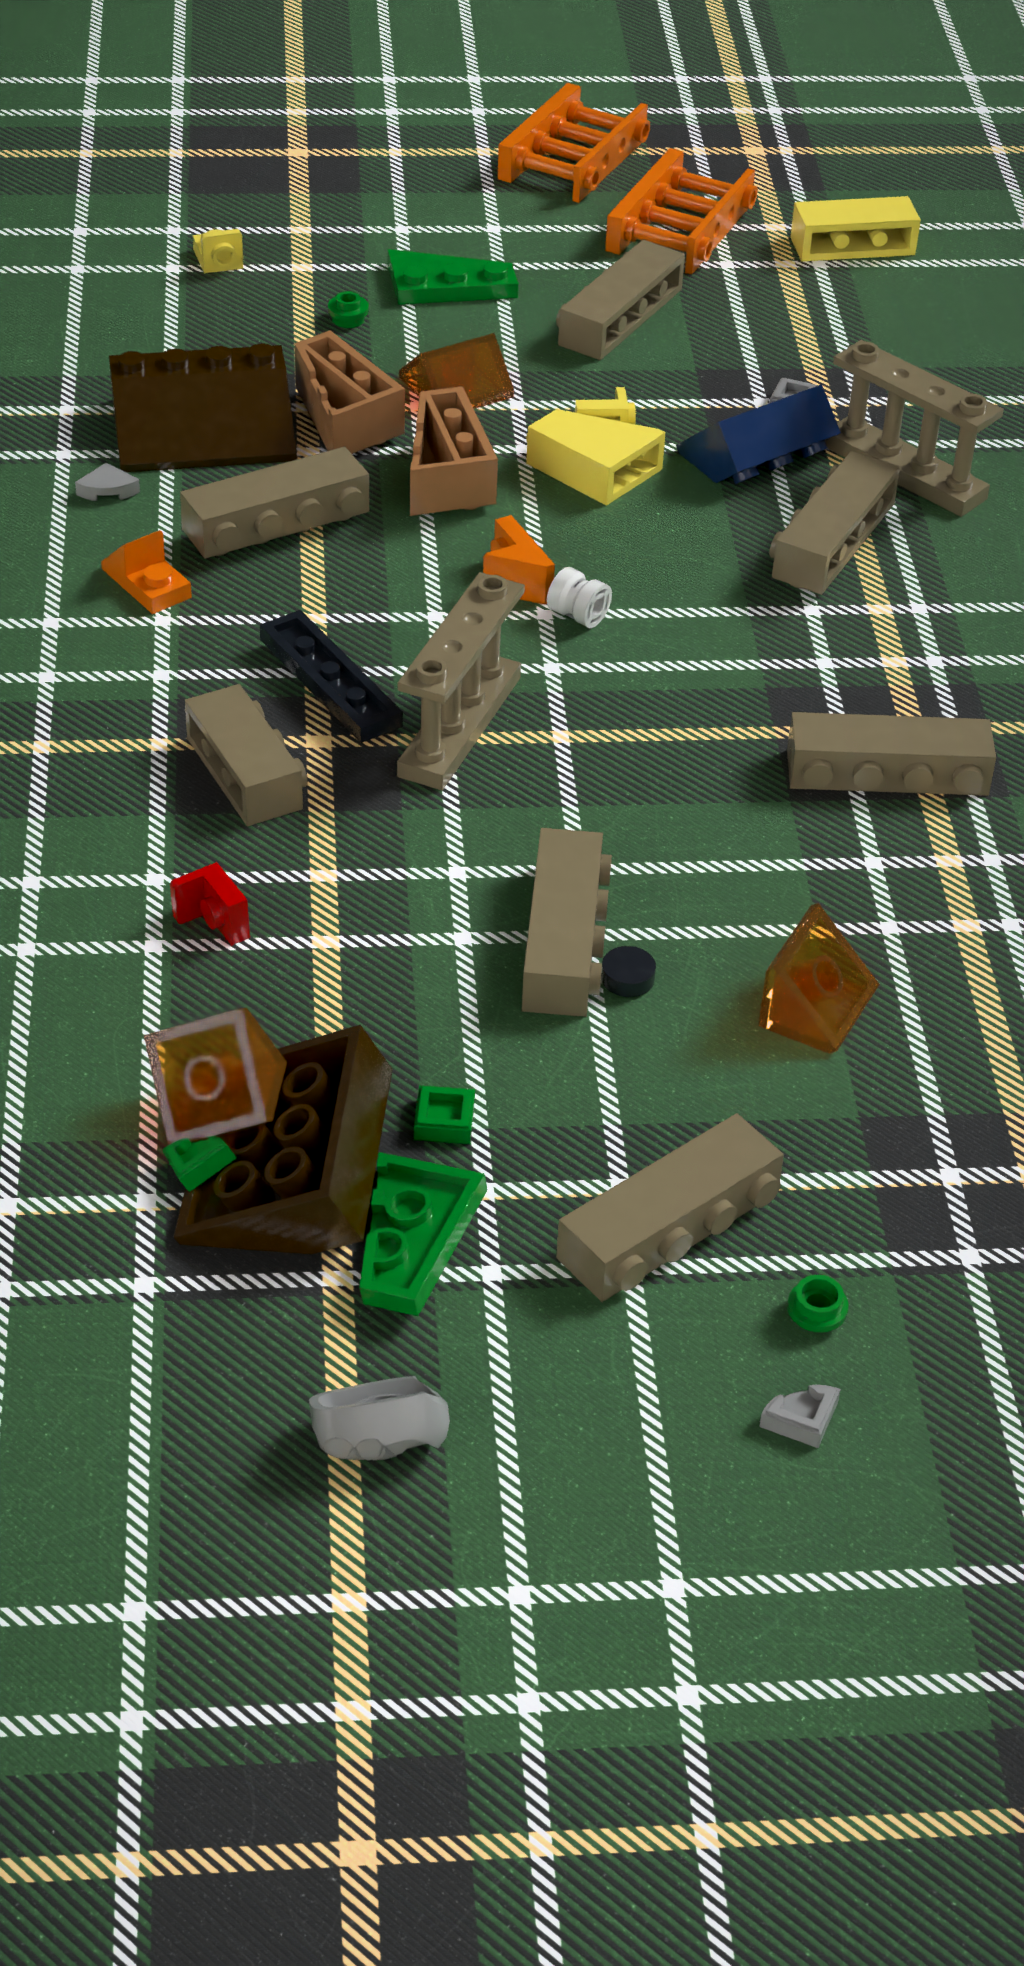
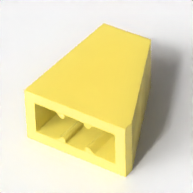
(594, 453)

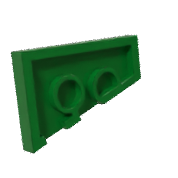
(446, 278)
(415, 1229)

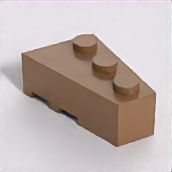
(347, 394)
(451, 456)

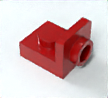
(216, 898)

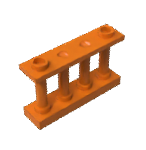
(559, 119)
(662, 188)

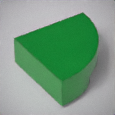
(197, 1160)

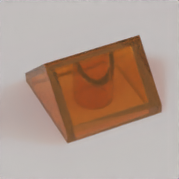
(470, 364)
(815, 985)
(214, 1075)

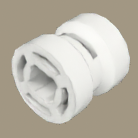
(577, 596)

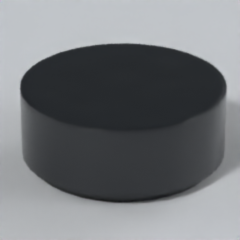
(628, 971)

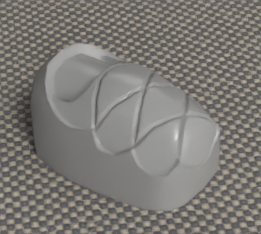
(379, 1419)

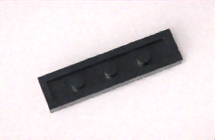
(331, 676)

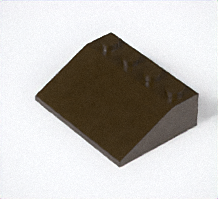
(202, 408)
(309, 1170)

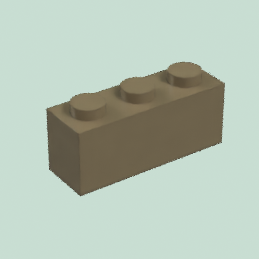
(245, 754)

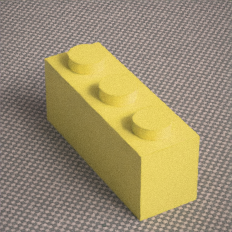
(855, 228)

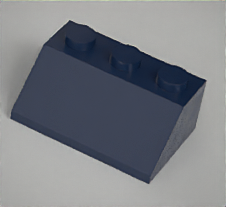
(763, 437)

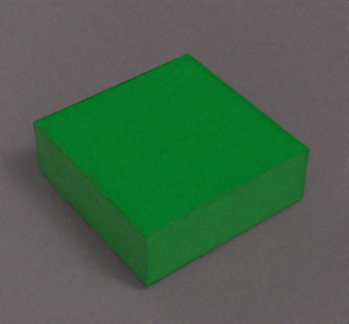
(444, 1114)

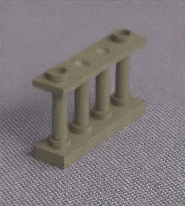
(920, 469)
(460, 681)

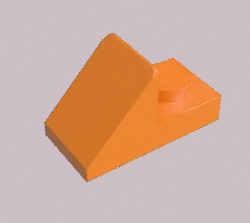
(519, 559)
(146, 575)

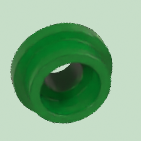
(348, 309)
(818, 1304)

